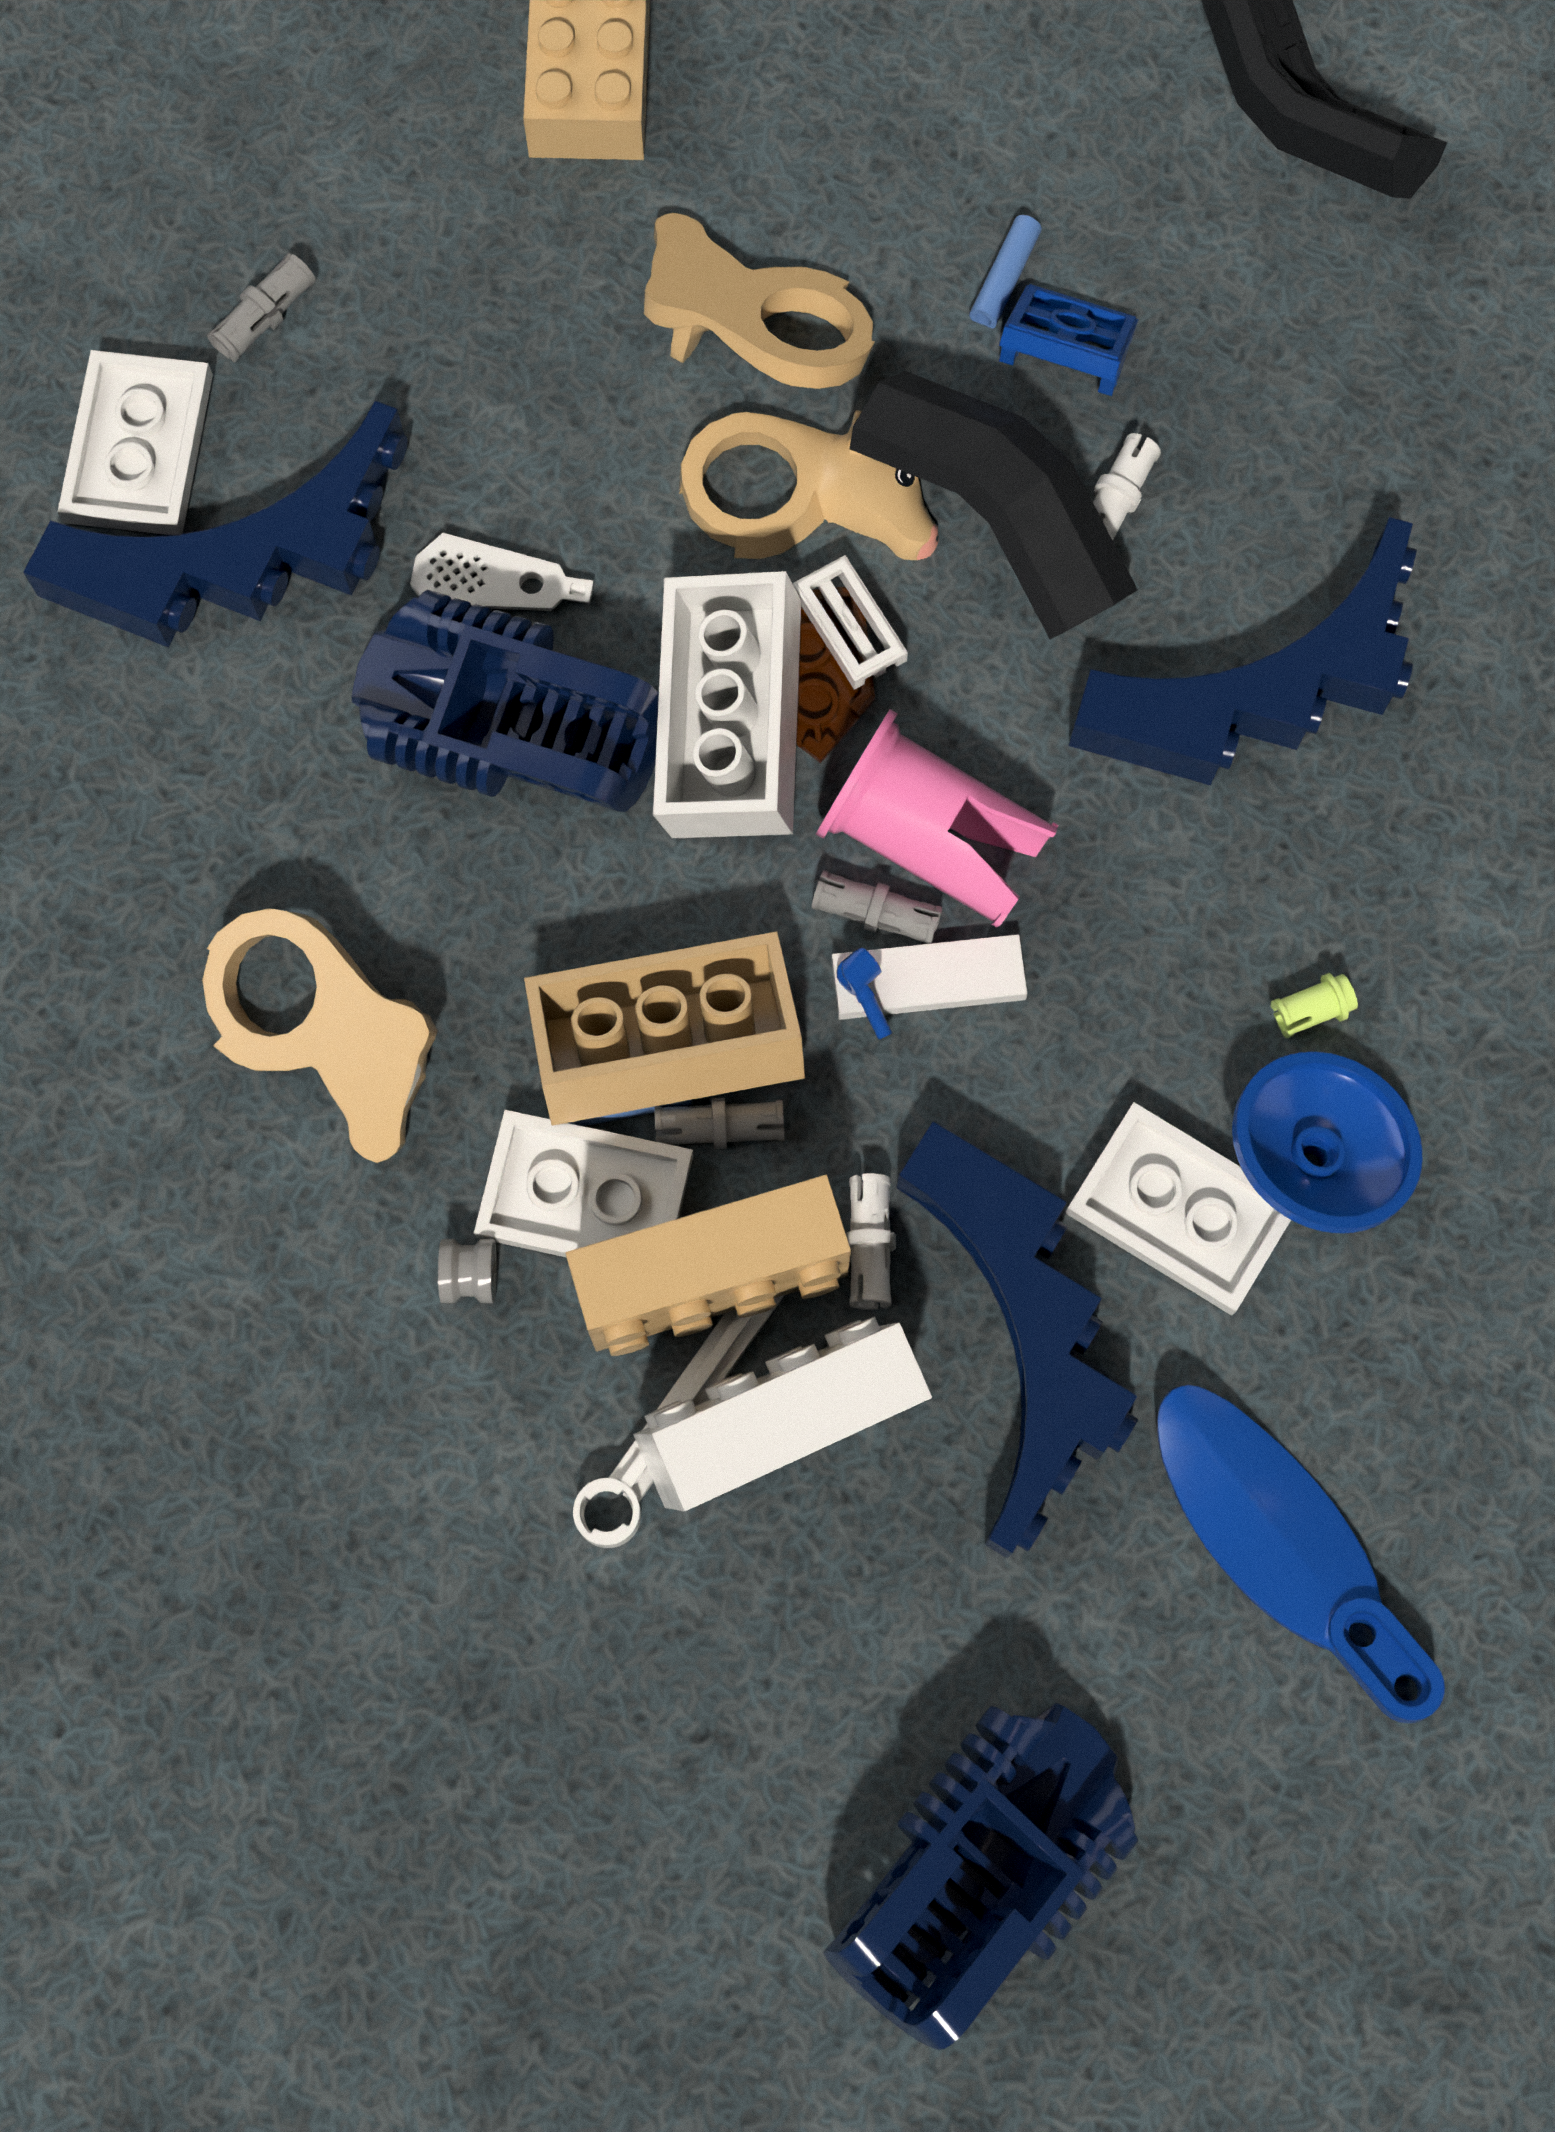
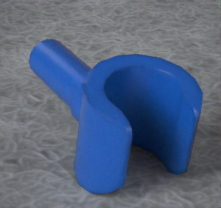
(855, 975)

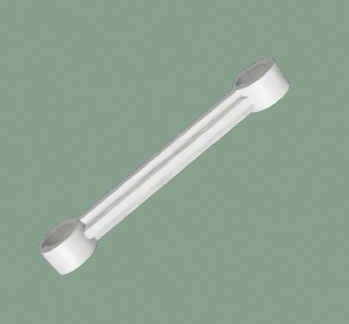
(708, 1366)

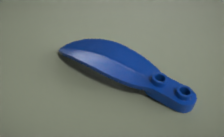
(1287, 1545)

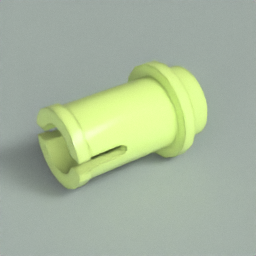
(1315, 1005)

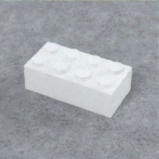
(727, 705)
(781, 1416)

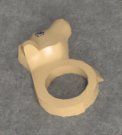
(830, 486)

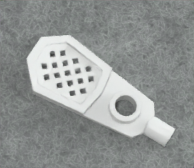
(500, 580)

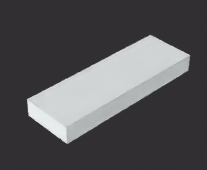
(940, 976)

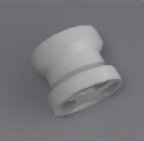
(467, 1271)

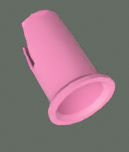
(908, 799)

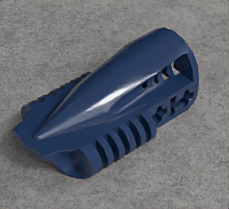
(491, 701)
(988, 1871)

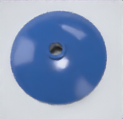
(1345, 1119)

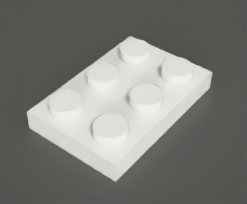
(135, 443)
(576, 1185)
(1179, 1209)

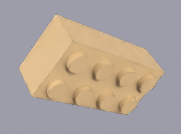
(586, 79)
(664, 1028)
(710, 1266)

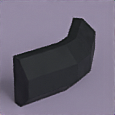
(1301, 112)
(1009, 479)

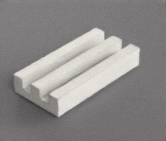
(874, 663)

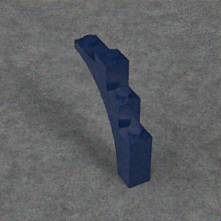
(241, 565)
(1196, 721)
(1063, 1402)

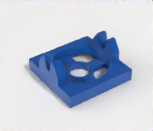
(1065, 342)

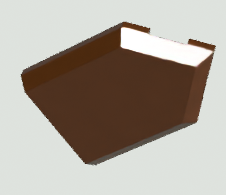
(825, 696)

